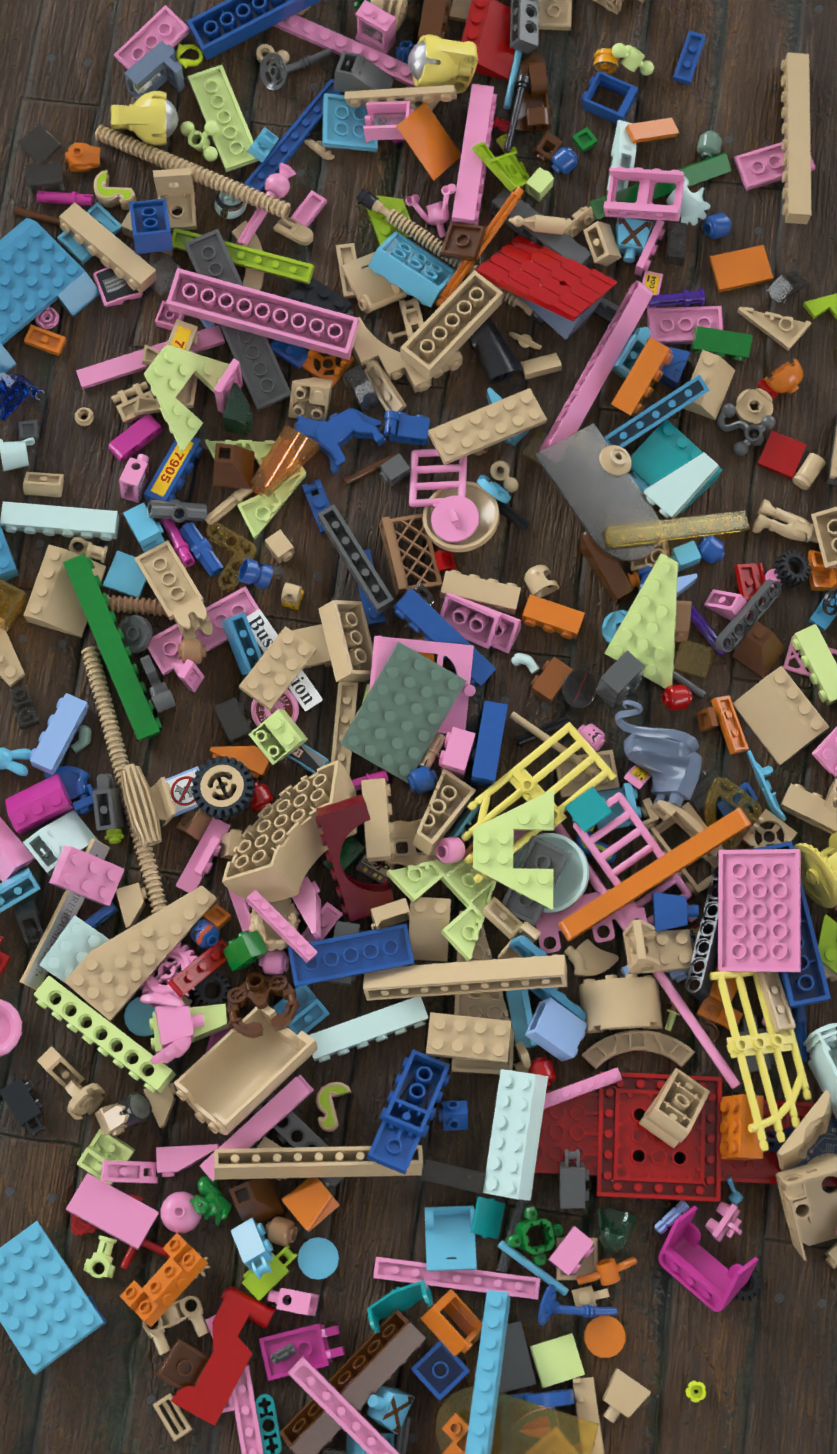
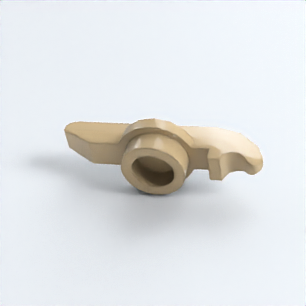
(317, 147)
(524, 340)

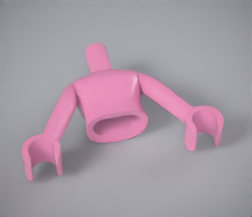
(437, 212)

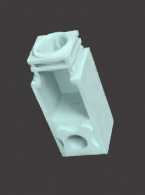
(823, 1062)

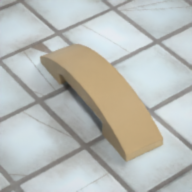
(682, 818)

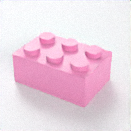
(86, 875)

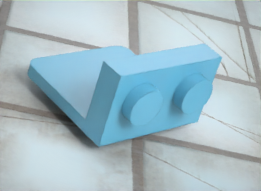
(630, 794)

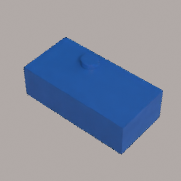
(488, 744)

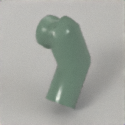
(84, 738)

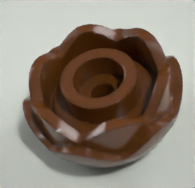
(711, 1028)

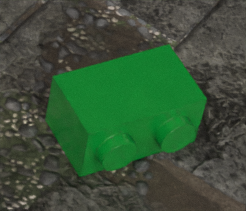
(244, 950)

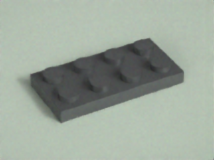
(538, 856)

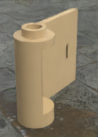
(370, 288)

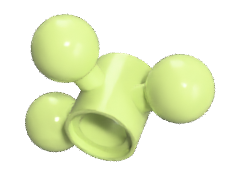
(632, 58)
(211, 128)

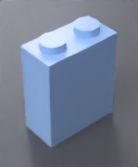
(556, 1029)

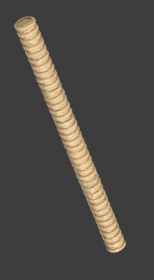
(199, 174)

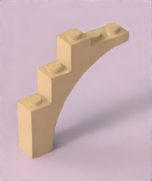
(369, 349)

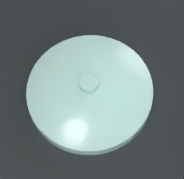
(574, 876)

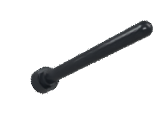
(522, 84)

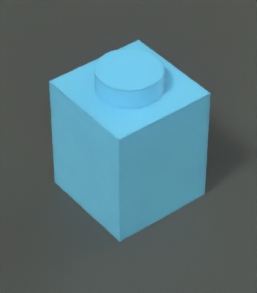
(686, 555)

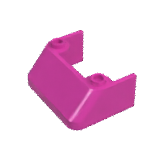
(699, 1269)

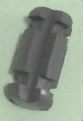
(283, 1353)

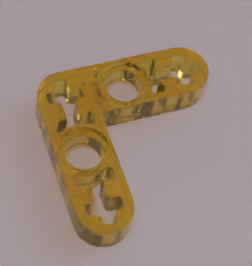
(238, 556)

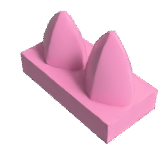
(189, 674)

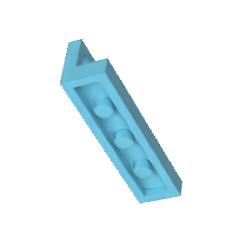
(520, 1015)

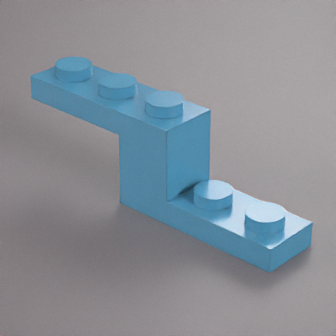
(526, 948)

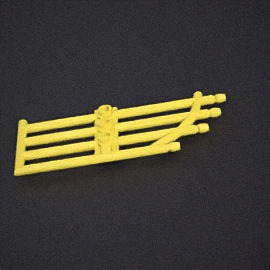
(529, 788)
(761, 1044)

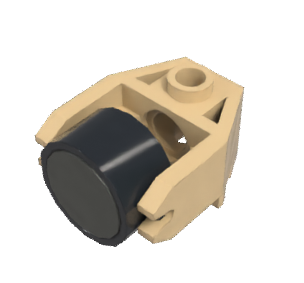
(126, 1113)

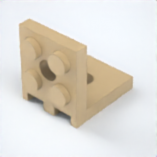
(178, 189)

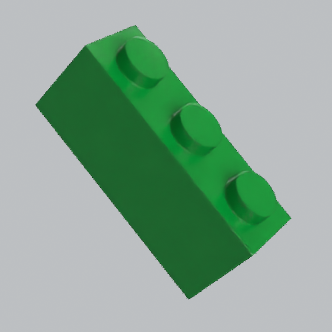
(721, 342)

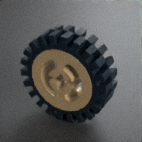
(205, 795)

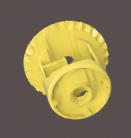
(820, 872)

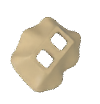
(406, 832)

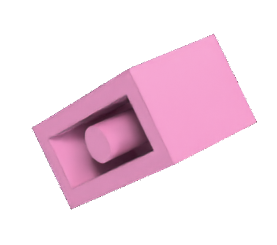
(571, 1250)

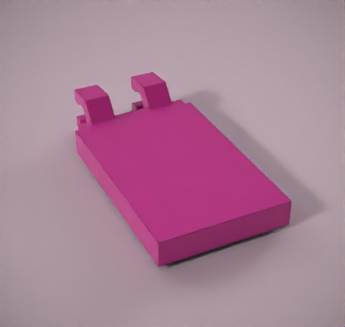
(309, 1343)

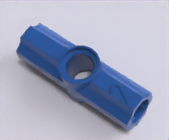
(201, 549)

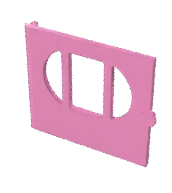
(459, 654)

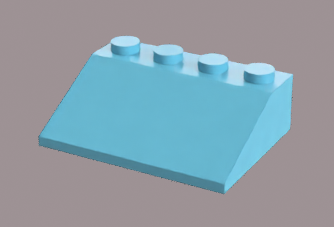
(411, 268)

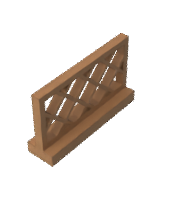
(394, 558)

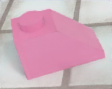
(725, 603)

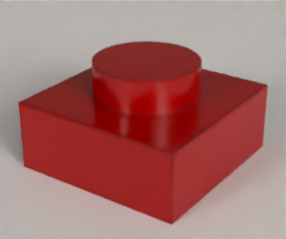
(445, 560)

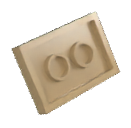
(583, 778)

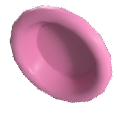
(9, 1027)

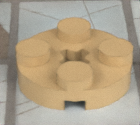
(753, 397)

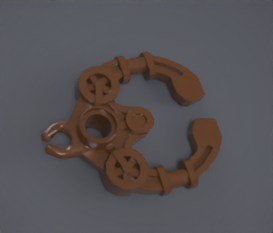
(257, 990)

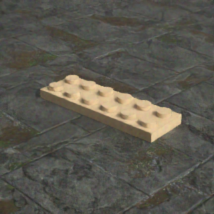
(487, 426)

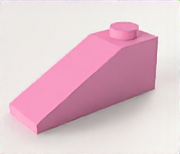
(310, 906)
(178, 1158)

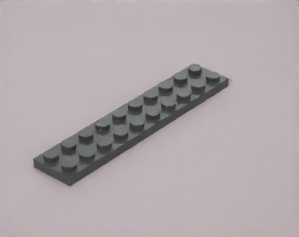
(253, 351)

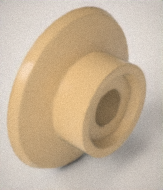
(611, 464)

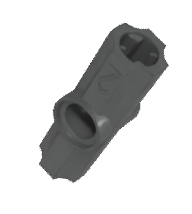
(166, 510)

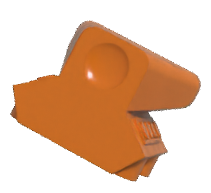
(310, 1203)

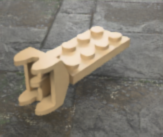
(175, 590)

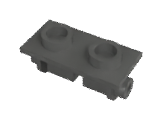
(606, 309)

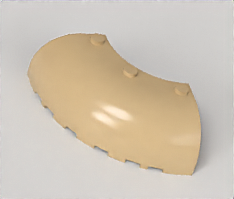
(286, 837)

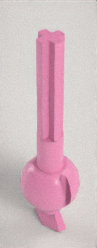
(275, 185)

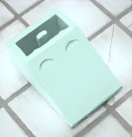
(49, 841)

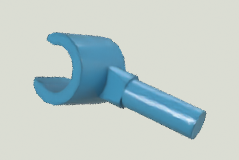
(735, 1197)

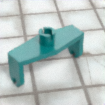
(398, 1299)

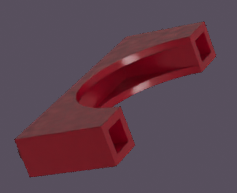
(337, 823)

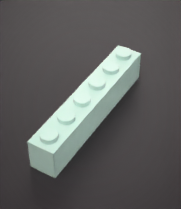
(59, 520)
(368, 1028)

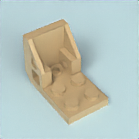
(656, 950)

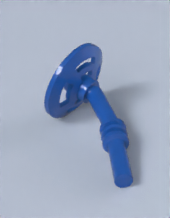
(551, 1306)

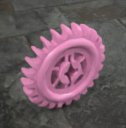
(182, 958)

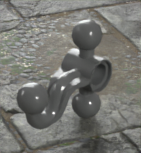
(741, 447)

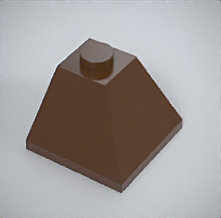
(759, 650)

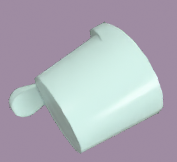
(15, 453)

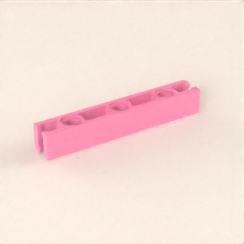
(264, 1120)

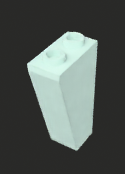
(681, 486)

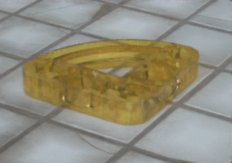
(710, 805)

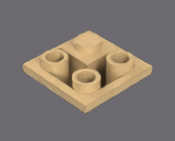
(310, 398)

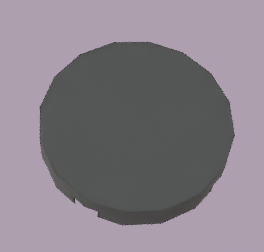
(136, 632)

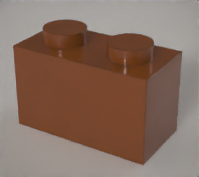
(551, 680)

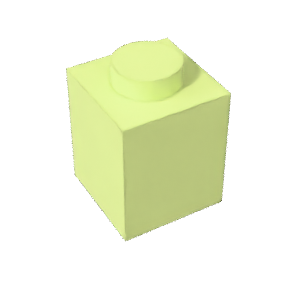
(539, 184)

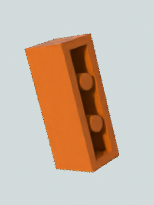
(552, 617)

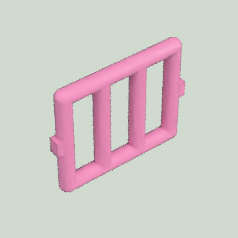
(415, 470)

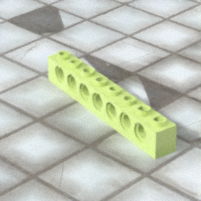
(51, 989)

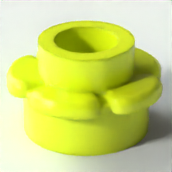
(701, 1391)

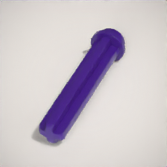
(705, 629)

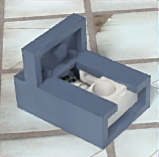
(154, 70)

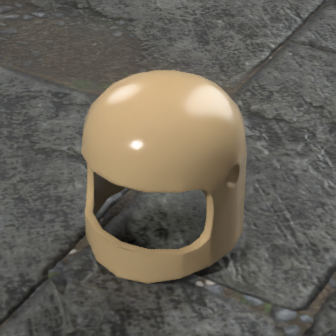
(537, 583)

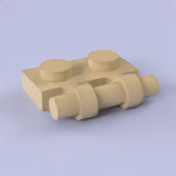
(127, 407)

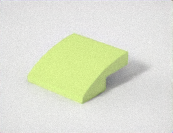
(101, 1149)
(557, 1360)

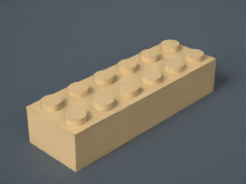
(451, 325)

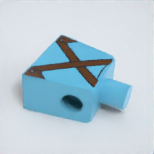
(632, 237)
(389, 1407)

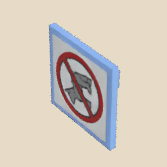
(181, 791)

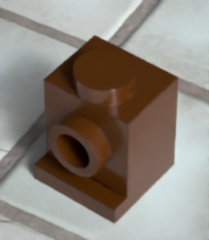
(551, 143)

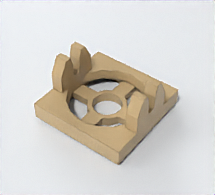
(765, 817)

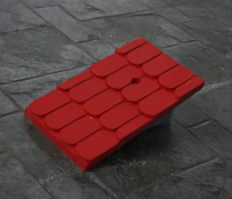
(550, 284)

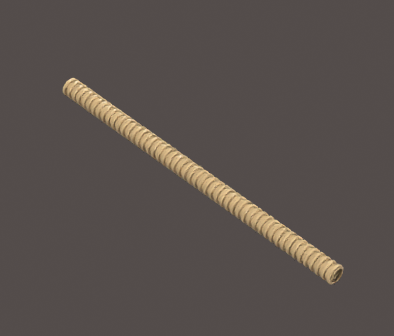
(119, 760)

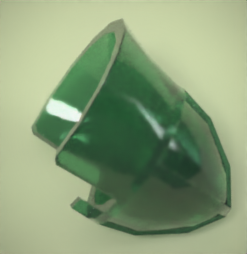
(615, 1228)

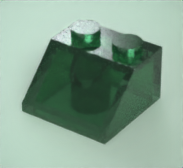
(238, 413)

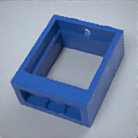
(614, 85)

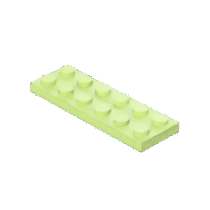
(220, 105)

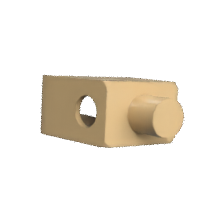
(623, 1395)

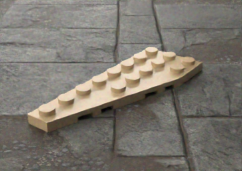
(124, 963)
(482, 1005)

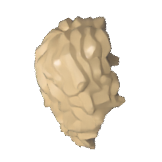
(269, 936)

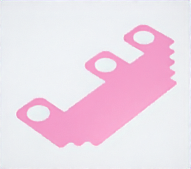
(548, 921)

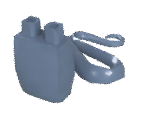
(671, 763)

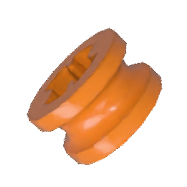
(634, 579)

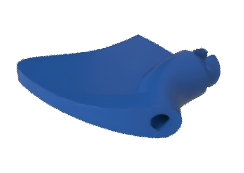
(74, 780)

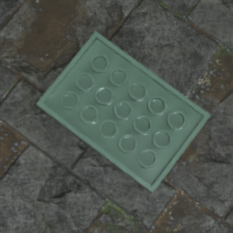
(402, 712)

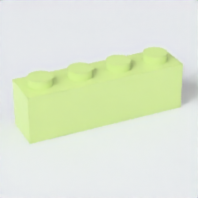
(819, 662)

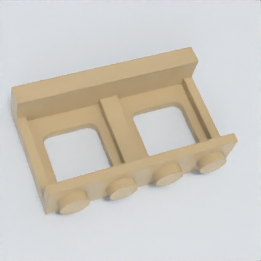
(690, 883)

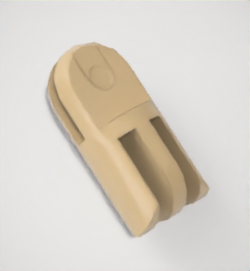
(294, 231)

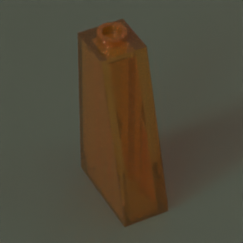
(283, 460)

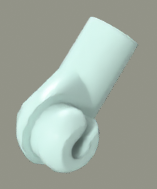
(520, 658)

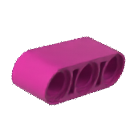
(135, 438)

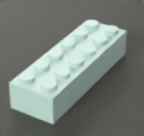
(515, 1134)

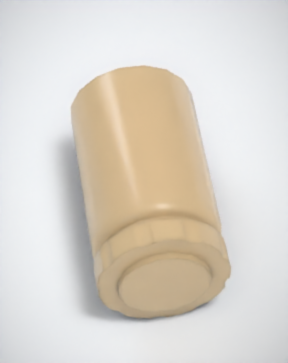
(808, 471)

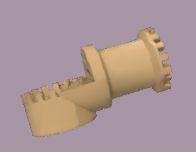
(90, 550)

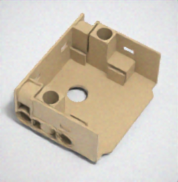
(806, 1206)

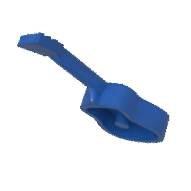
(549, 1398)

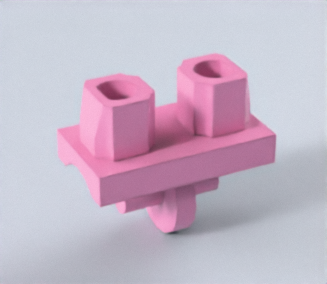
(729, 1214)

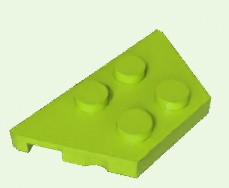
(381, 226)
(828, 943)

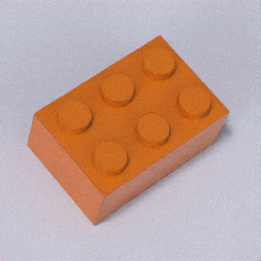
(736, 1139)

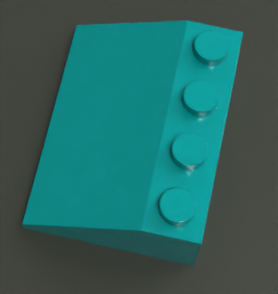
(663, 454)

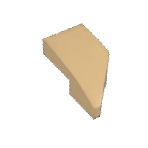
(524, 1064)

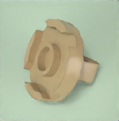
(84, 1099)

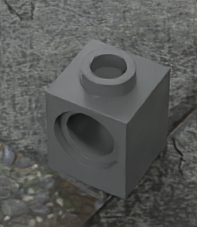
(394, 470)

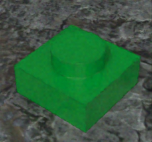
(584, 140)

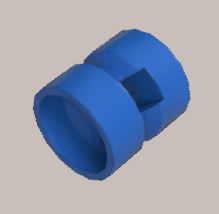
(253, 573)

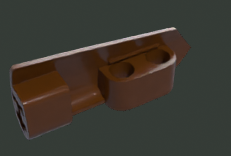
(534, 111)

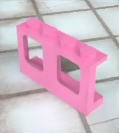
(643, 207)

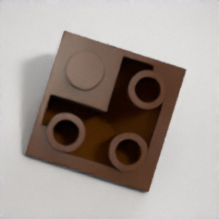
(233, 466)
(256, 1200)

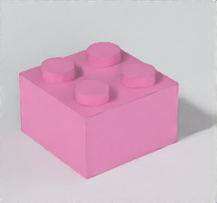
(458, 751)

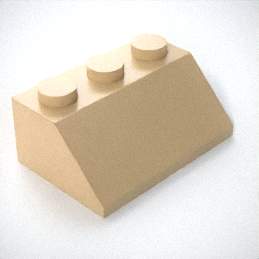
(717, 376)
(826, 531)

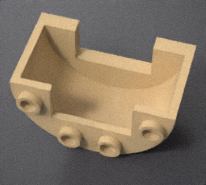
(621, 1003)

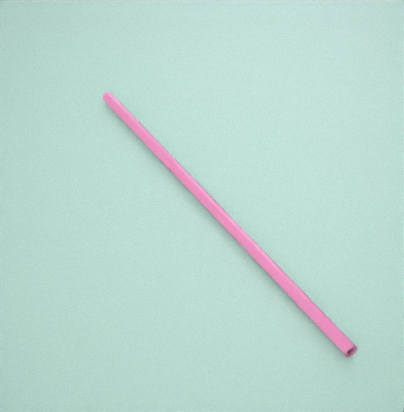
(669, 989)

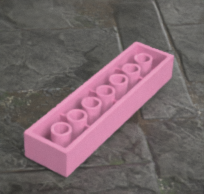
(472, 168)

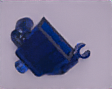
(13, 391)

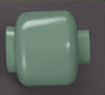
(709, 145)

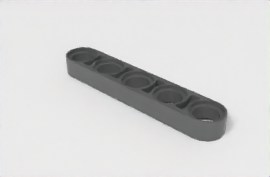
(740, 619)

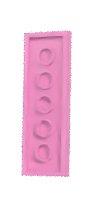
(165, 644)

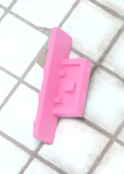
(203, 855)

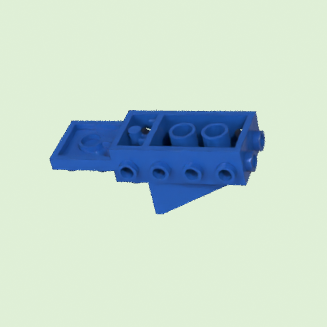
(409, 1111)

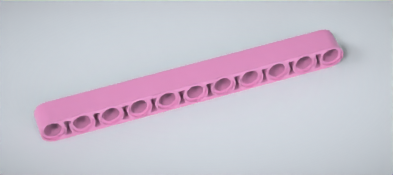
(600, 364)

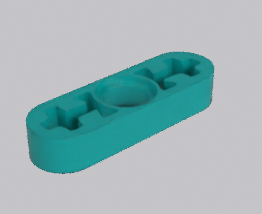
(276, 1440)

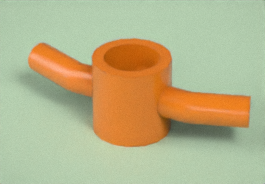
(607, 1271)

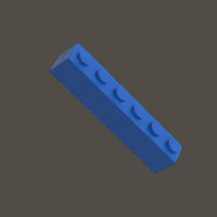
(437, 629)

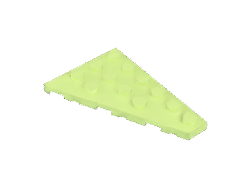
(651, 624)

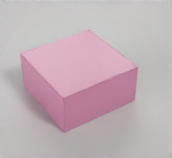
(167, 318)

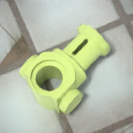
(103, 1257)

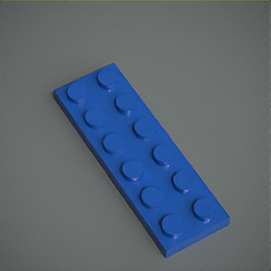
(353, 955)

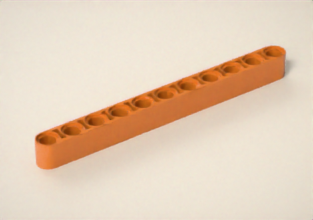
(654, 874)

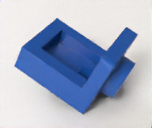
(85, 805)

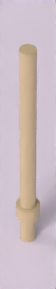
(592, 770)

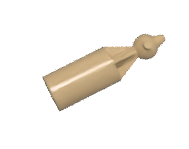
(541, 224)

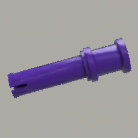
(685, 298)

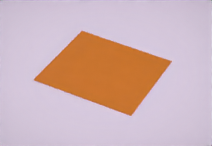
(429, 141)

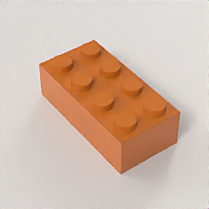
(642, 377)

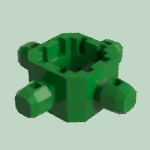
(521, 1240)

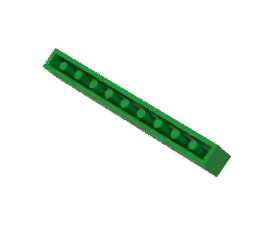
(111, 647)

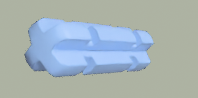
(671, 1216)

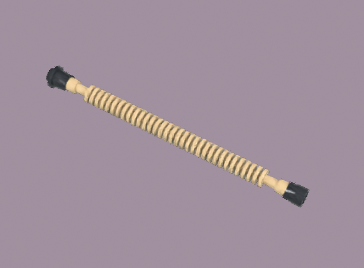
(372, 202)

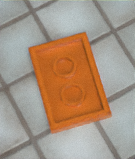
(741, 268)

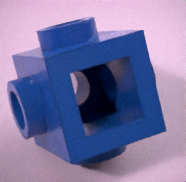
(454, 1115)

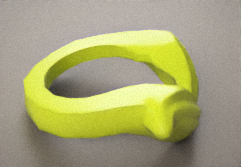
(186, 62)

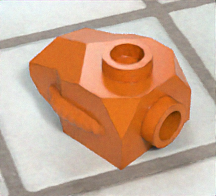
(82, 157)

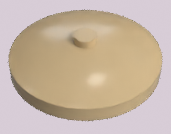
(488, 518)

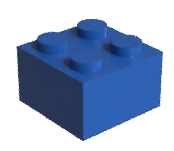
(440, 1370)

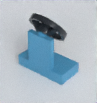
(825, 611)

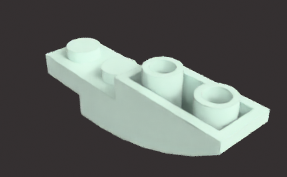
(622, 152)

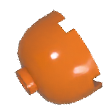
(786, 377)

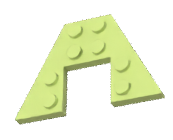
(169, 375)
(261, 509)
(495, 849)
(458, 877)

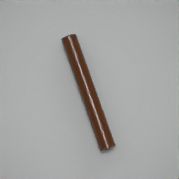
(37, 216)
(366, 471)

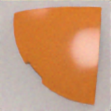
(820, 577)

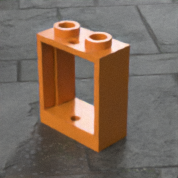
(461, 1316)

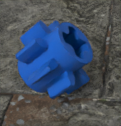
(404, 50)

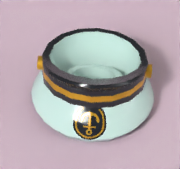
(228, 206)

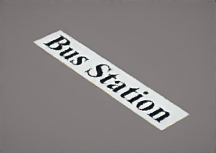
(265, 636)

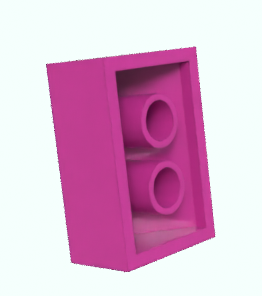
(38, 804)

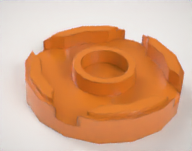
(604, 1336)

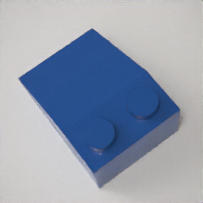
(150, 226)

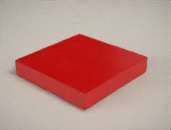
(781, 454)

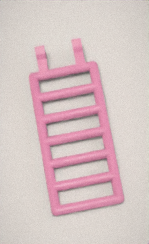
(652, 846)

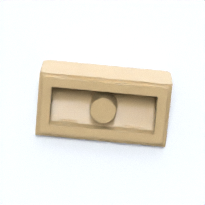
(541, 366)
(43, 484)

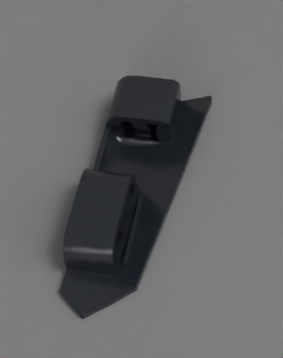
(493, 353)

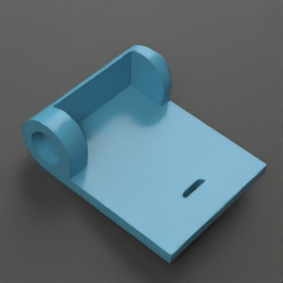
(450, 1237)

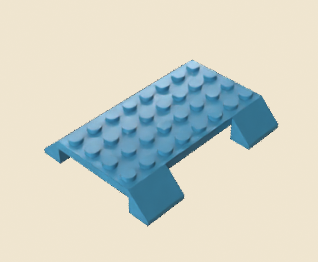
(32, 278)

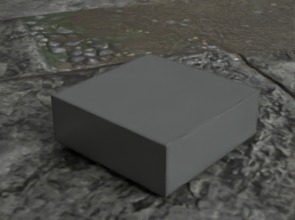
(28, 429)

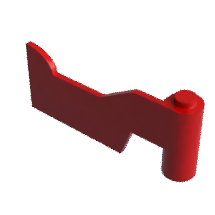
(228, 1356)

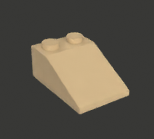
(426, 922)

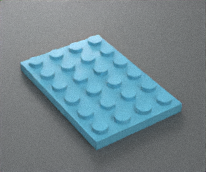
(42, 1299)

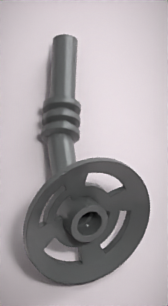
(279, 71)

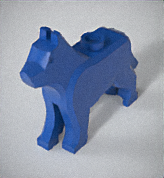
(339, 431)

